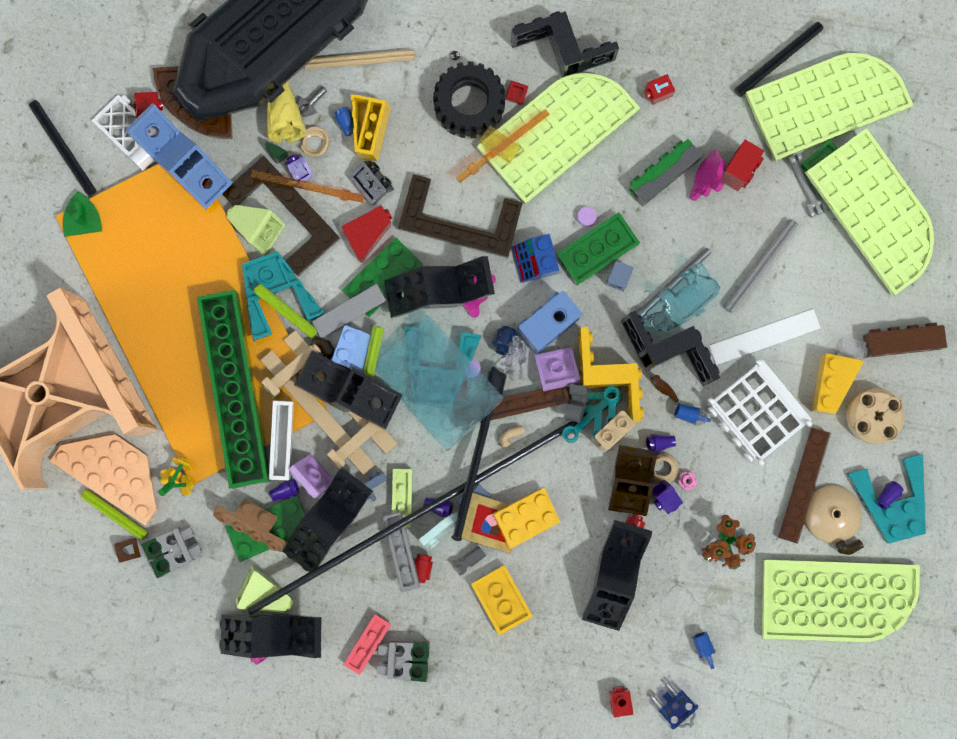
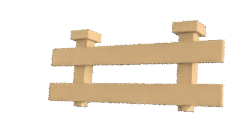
(348, 447)

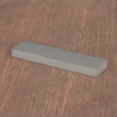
(349, 310)
(402, 554)

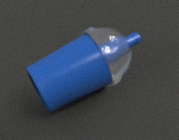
(691, 414)
(705, 649)

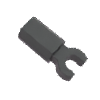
(470, 559)

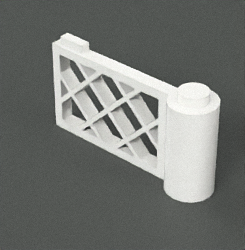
(137, 154)

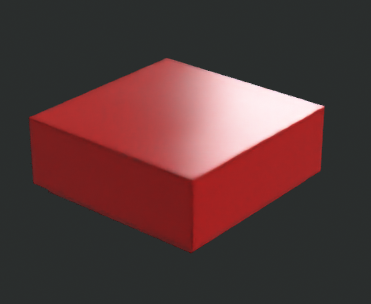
(516, 92)

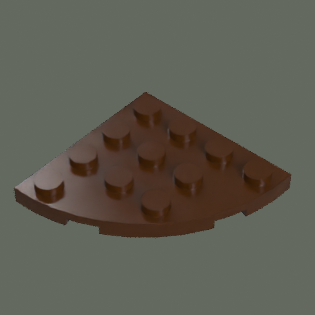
(215, 128)

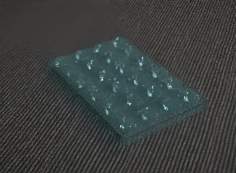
(438, 382)

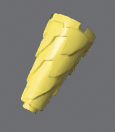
(284, 118)

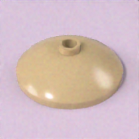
(820, 515)

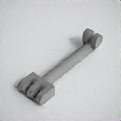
(815, 204)

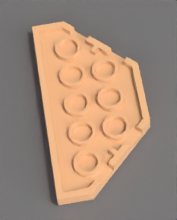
(113, 471)

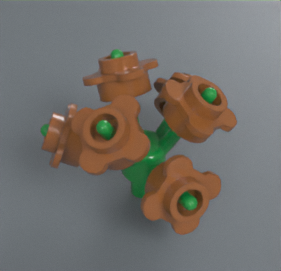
(722, 547)

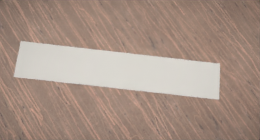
(764, 336)

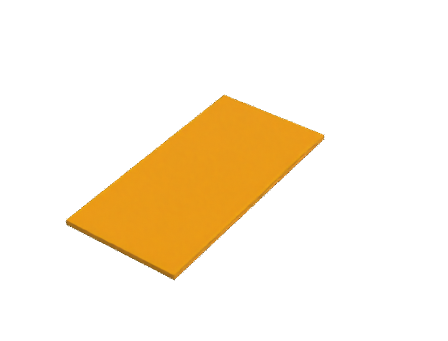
(146, 274)

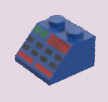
(535, 258)

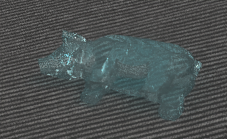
(686, 302)

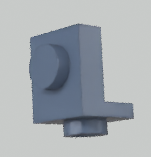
(375, 480)

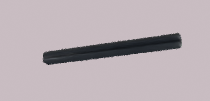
(778, 59)
(62, 148)

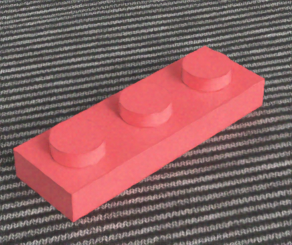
(367, 644)

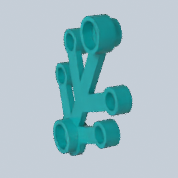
(595, 413)

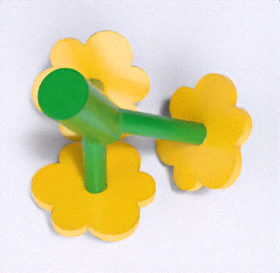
(172, 478)

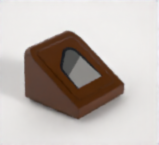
(127, 550)

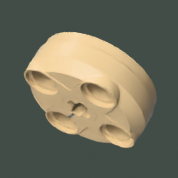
(875, 416)

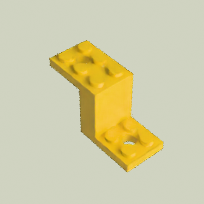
(610, 375)

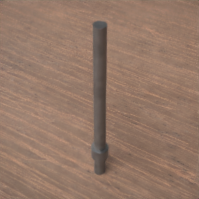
(672, 284)

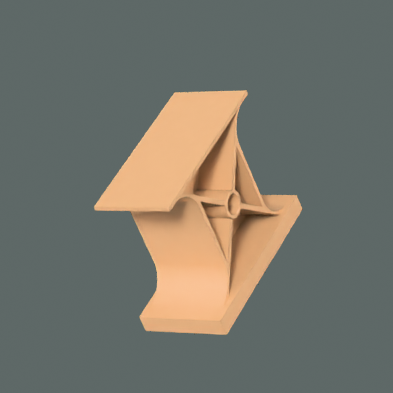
(63, 390)

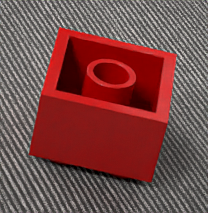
(743, 163)

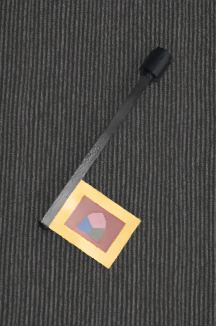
(475, 515)

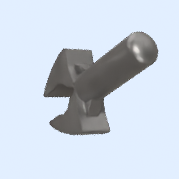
(310, 102)

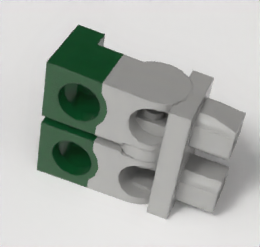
(178, 551)
(398, 664)

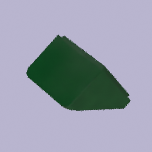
(277, 153)

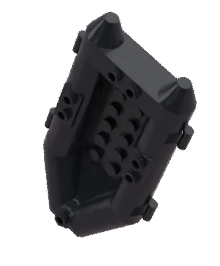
(254, 48)

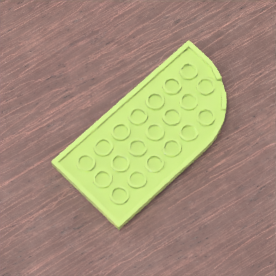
(836, 599)

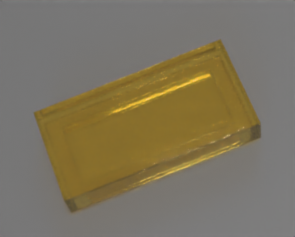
(499, 144)

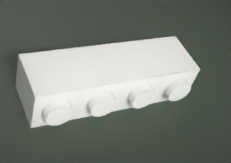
(281, 440)

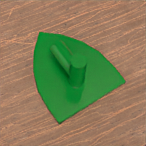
(80, 217)

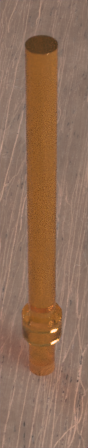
(473, 168)
(343, 194)

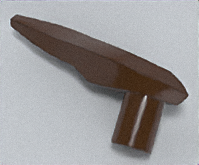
(664, 387)

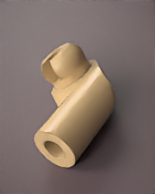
(510, 433)

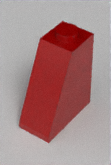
(367, 231)

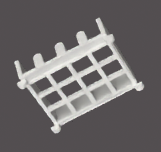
(781, 393)

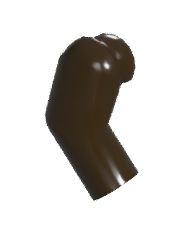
(325, 345)
(849, 548)

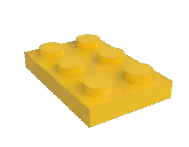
(526, 517)
(501, 600)

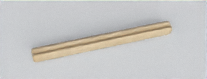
(361, 59)

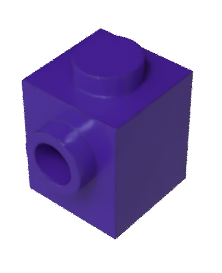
(666, 497)

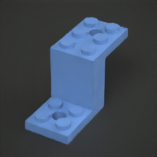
(179, 156)

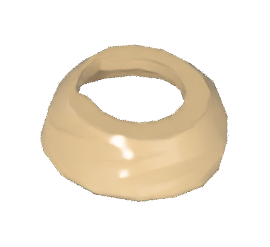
(315, 132)
(674, 468)

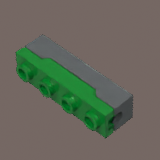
(664, 172)

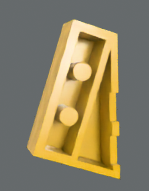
(370, 125)
(833, 382)

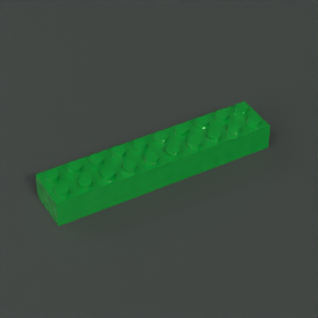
(233, 389)

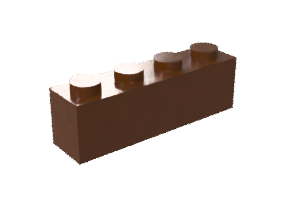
(905, 340)

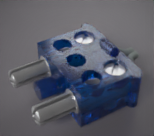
(680, 713)

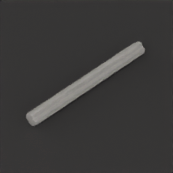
(760, 266)

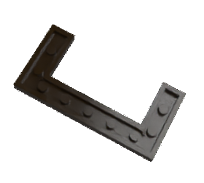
(416, 223)
(322, 233)

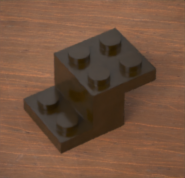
(632, 480)

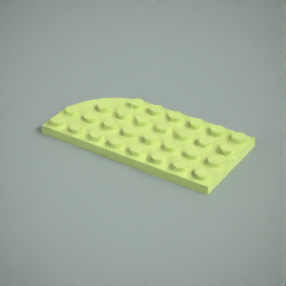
(826, 102)
(581, 115)
(876, 210)

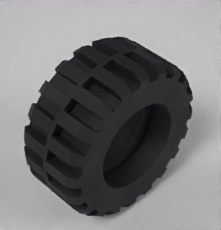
(469, 76)

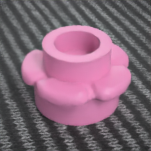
(692, 480)

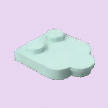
(432, 537)

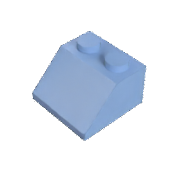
(352, 349)

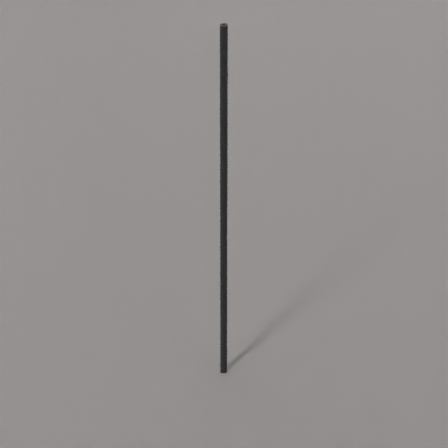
(408, 519)

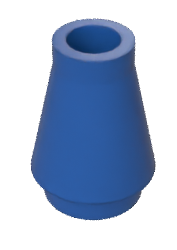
(345, 120)

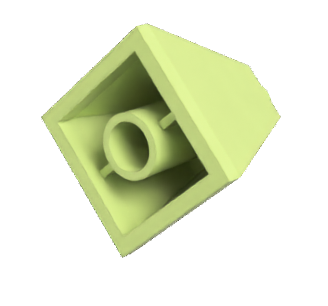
(256, 225)
(257, 587)

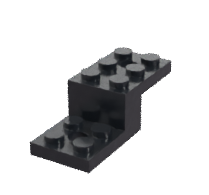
(348, 390)

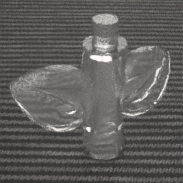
(512, 362)

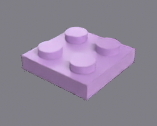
(557, 369)
(311, 475)

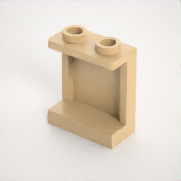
(613, 431)

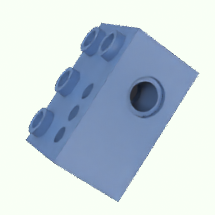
(542, 328)

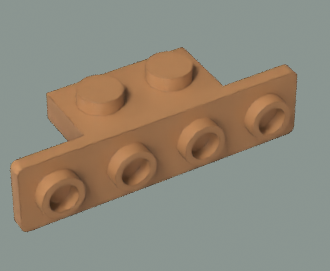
(253, 522)

